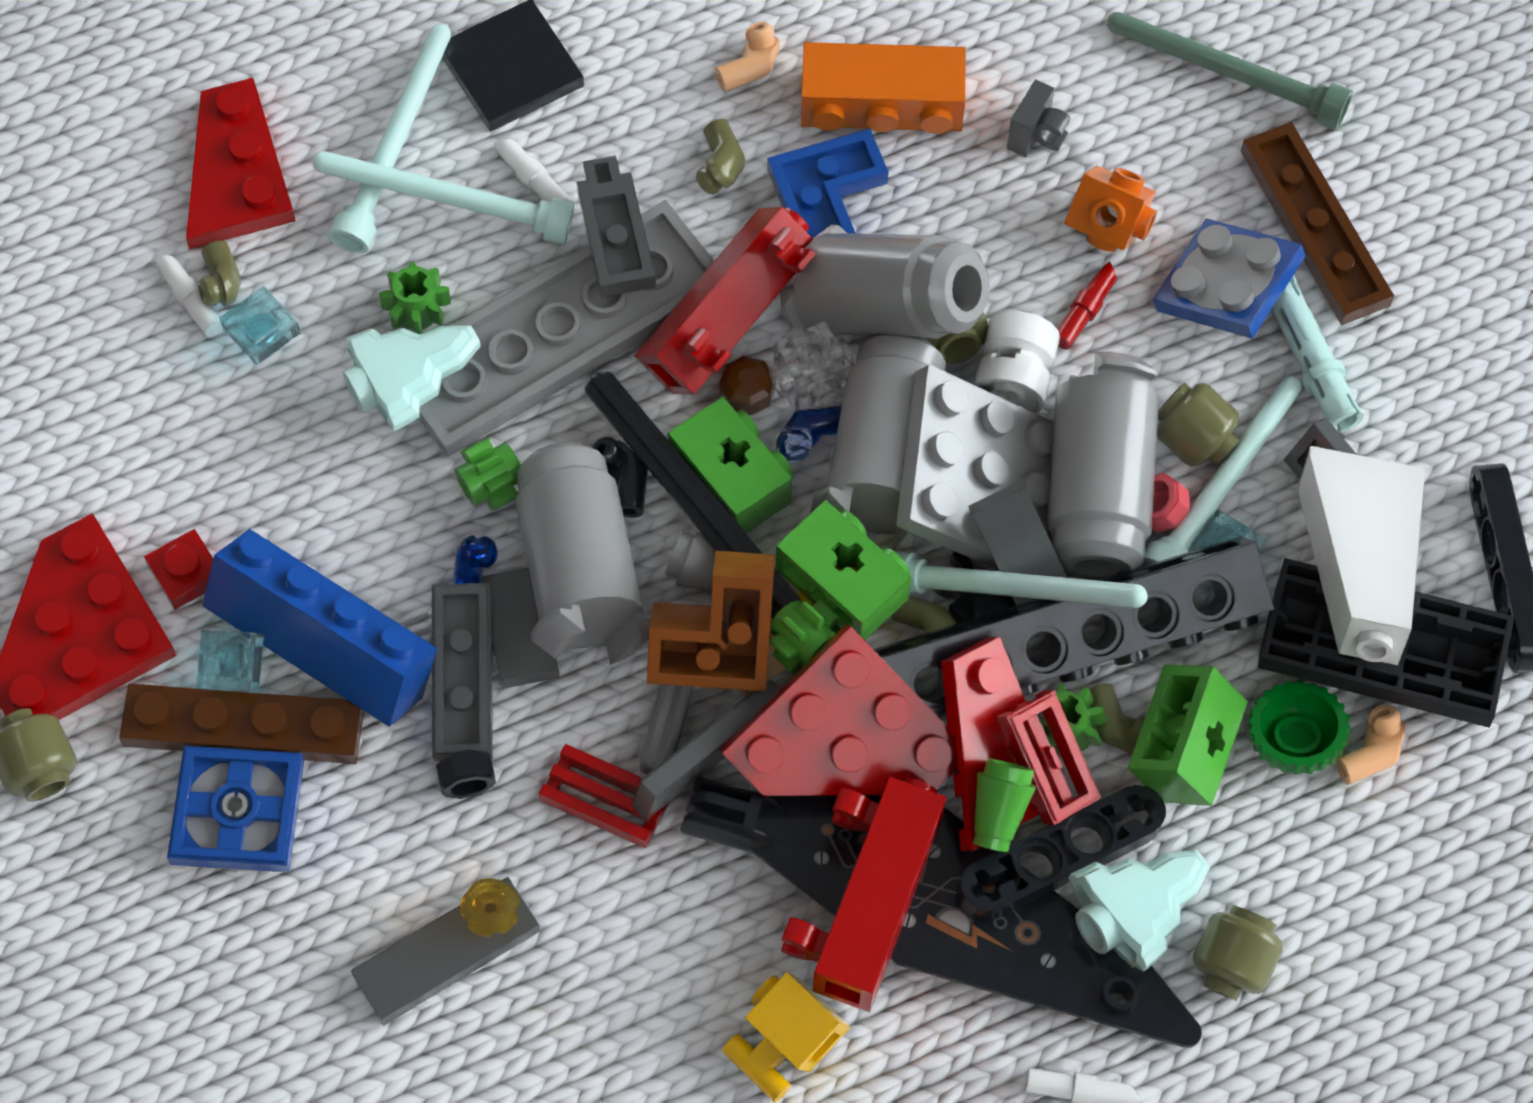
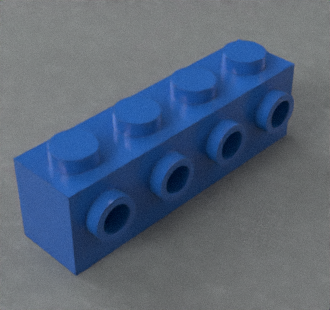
(319, 627)

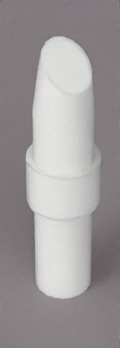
(529, 171)
(187, 295)
(1078, 1087)

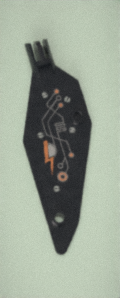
(1022, 955)

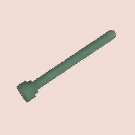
(1324, 102)

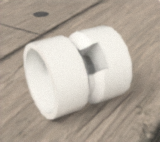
(1018, 358)

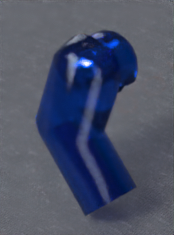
(804, 431)
(471, 558)

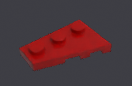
(235, 168)
(976, 691)

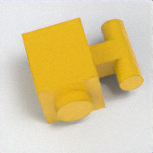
(794, 1027)

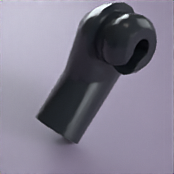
(628, 472)

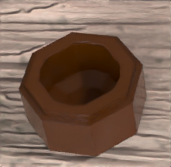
(747, 385)

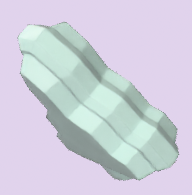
(404, 368)
(1136, 903)

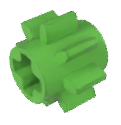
(415, 298)
(488, 474)
(802, 632)
(1078, 706)

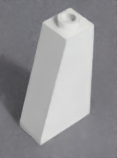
(1365, 546)

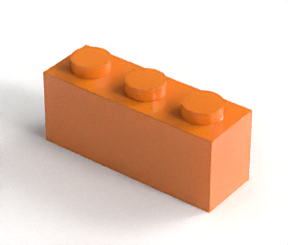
(883, 87)

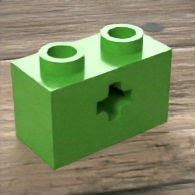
(734, 463)
(839, 539)
(1188, 734)

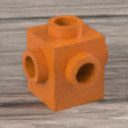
(1112, 208)

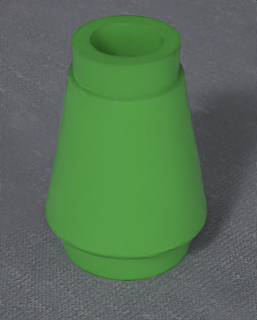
(1001, 803)

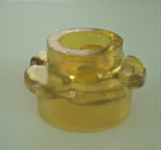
(490, 892)

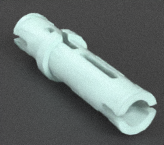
(1321, 371)

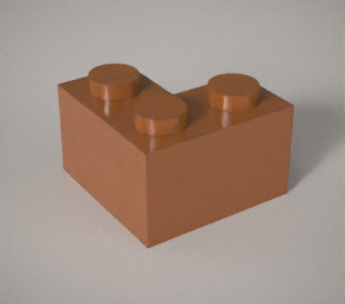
(719, 642)

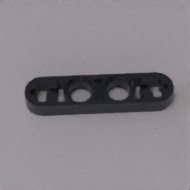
(1505, 556)
(1059, 849)

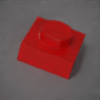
(181, 568)

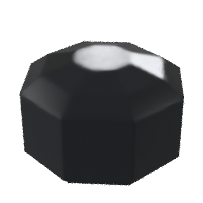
(466, 774)

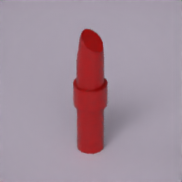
(1086, 305)

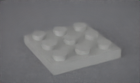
(965, 449)

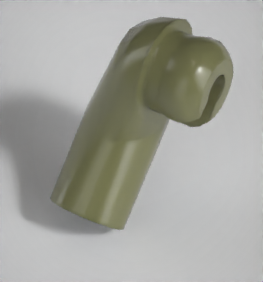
(725, 161)
(224, 277)
(923, 615)
(1119, 729)

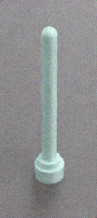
(548, 218)
(354, 226)
(1226, 474)
(1020, 585)

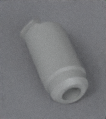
(888, 285)
(873, 434)
(1104, 467)
(578, 553)

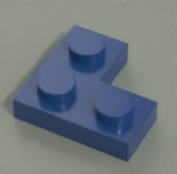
(822, 173)

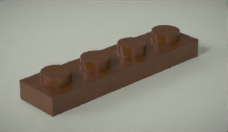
(1317, 222)
(241, 720)

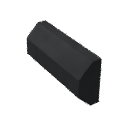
(1447, 666)

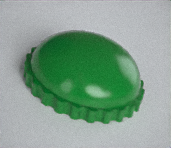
(1298, 727)

